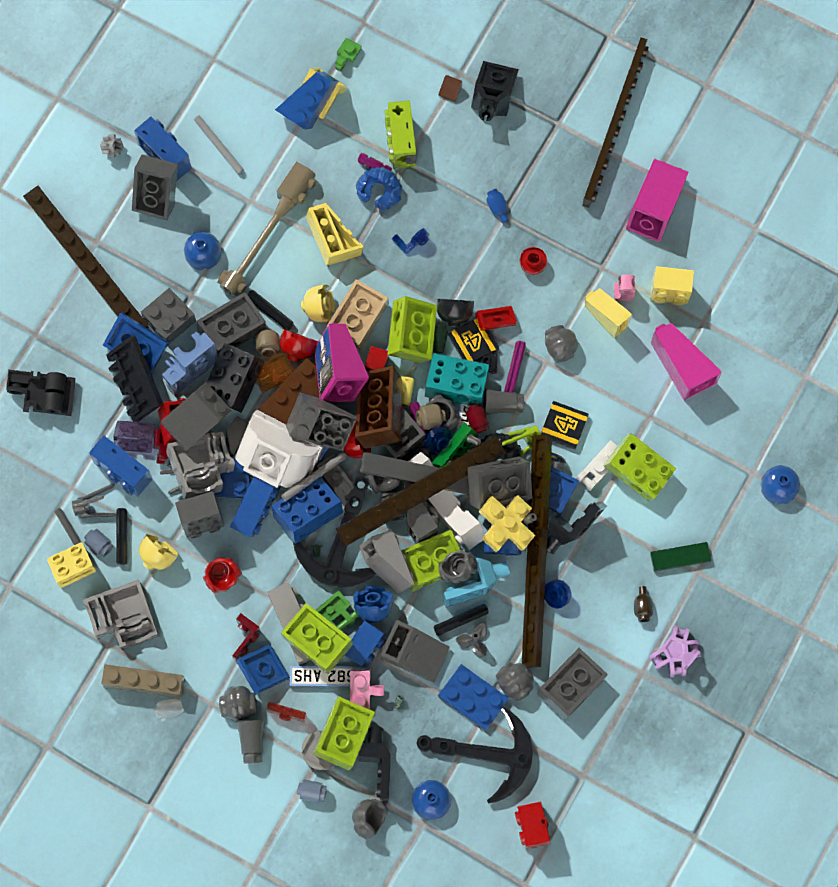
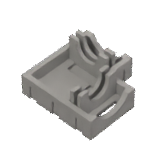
(200, 464)
(123, 613)

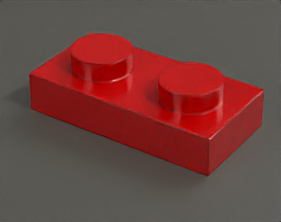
(496, 318)

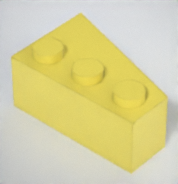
(332, 236)

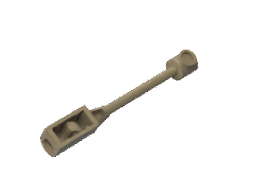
(290, 193)

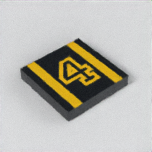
(472, 342)
(564, 424)

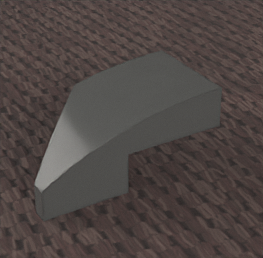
(235, 434)

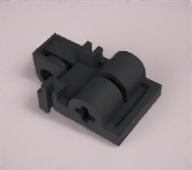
(45, 392)

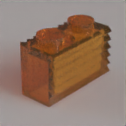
(274, 372)

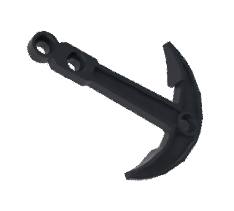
(334, 561)
(497, 755)

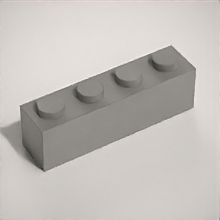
(286, 607)

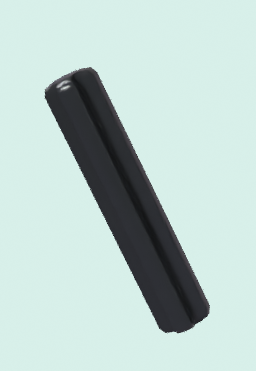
(270, 310)
(121, 536)
(461, 619)

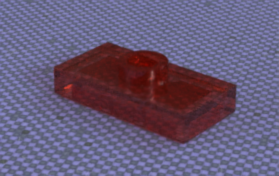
(286, 713)

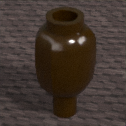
(643, 605)

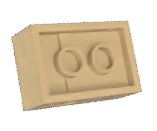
(360, 311)

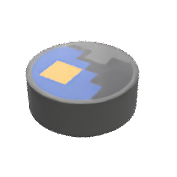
(557, 461)

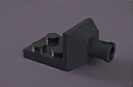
(493, 90)
(563, 532)
(377, 752)

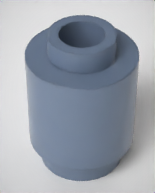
(98, 542)
(312, 791)

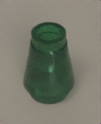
(440, 338)

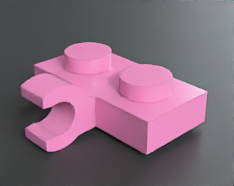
(361, 689)

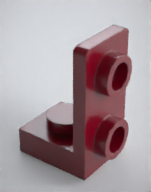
(246, 625)

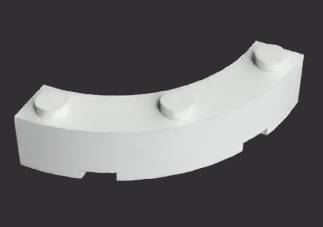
(448, 508)

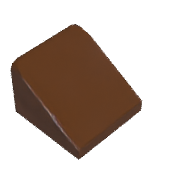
(450, 88)

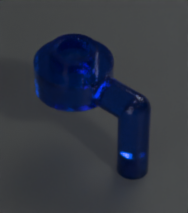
(419, 238)

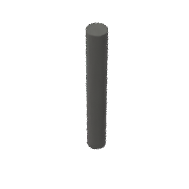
(67, 526)

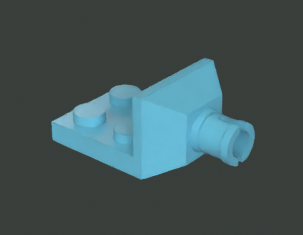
(486, 577)

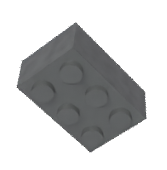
(154, 187)

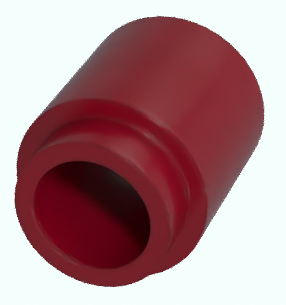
(477, 418)

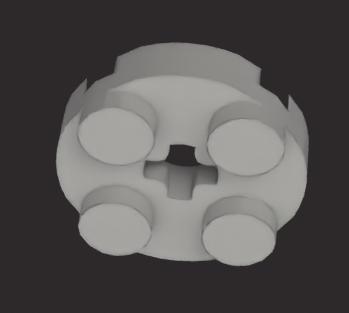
(307, 750)

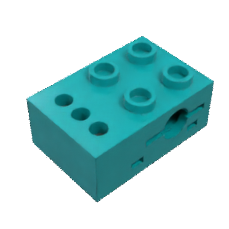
(456, 379)

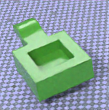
(347, 52)

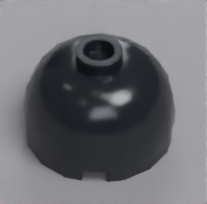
(454, 311)

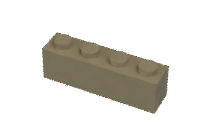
(143, 681)

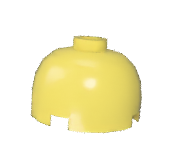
(318, 303)
(155, 553)

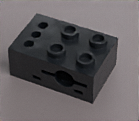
(235, 376)

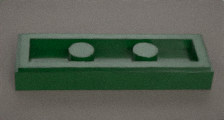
(680, 556)

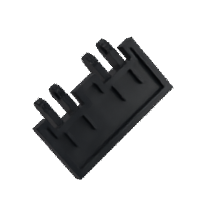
(134, 379)

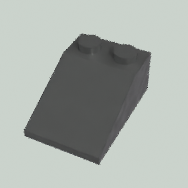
(196, 416)

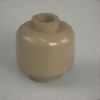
(267, 343)
(430, 416)

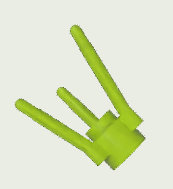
(526, 434)

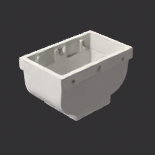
(274, 455)

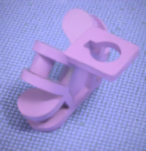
(677, 651)

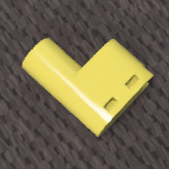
(407, 390)

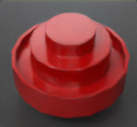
(533, 260)

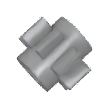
(111, 145)

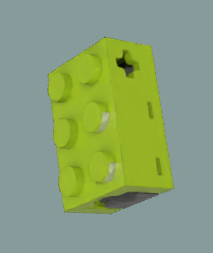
(400, 134)

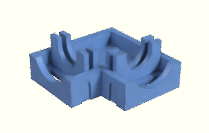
(190, 364)

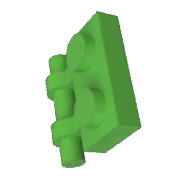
(335, 607)

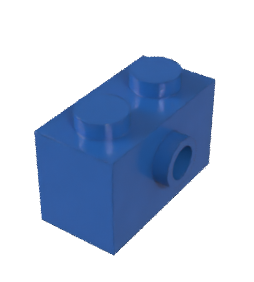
(365, 643)

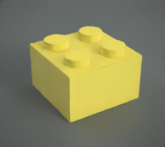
(671, 285)

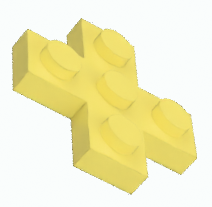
(506, 523)

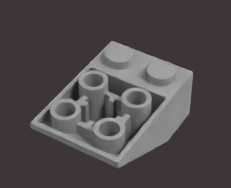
(387, 560)

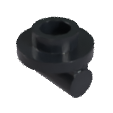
(492, 360)

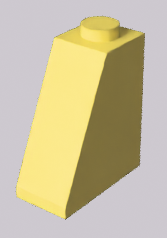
(608, 312)

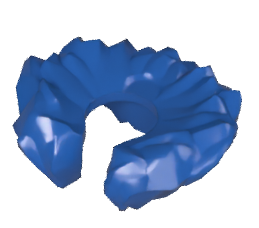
(387, 179)

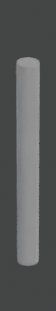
(219, 145)
(314, 476)

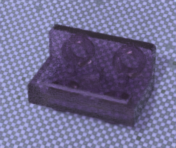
(134, 436)

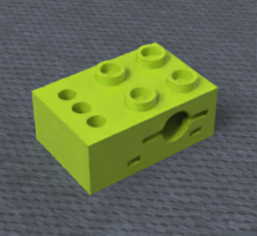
(412, 329)
(639, 467)
(425, 557)
(317, 638)
(343, 733)

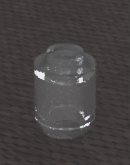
(169, 709)

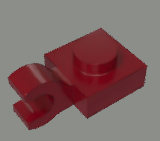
(159, 444)

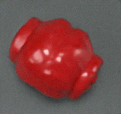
(221, 574)

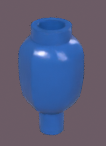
(497, 204)

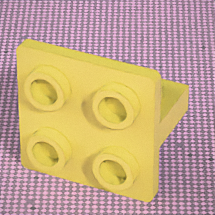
(71, 565)

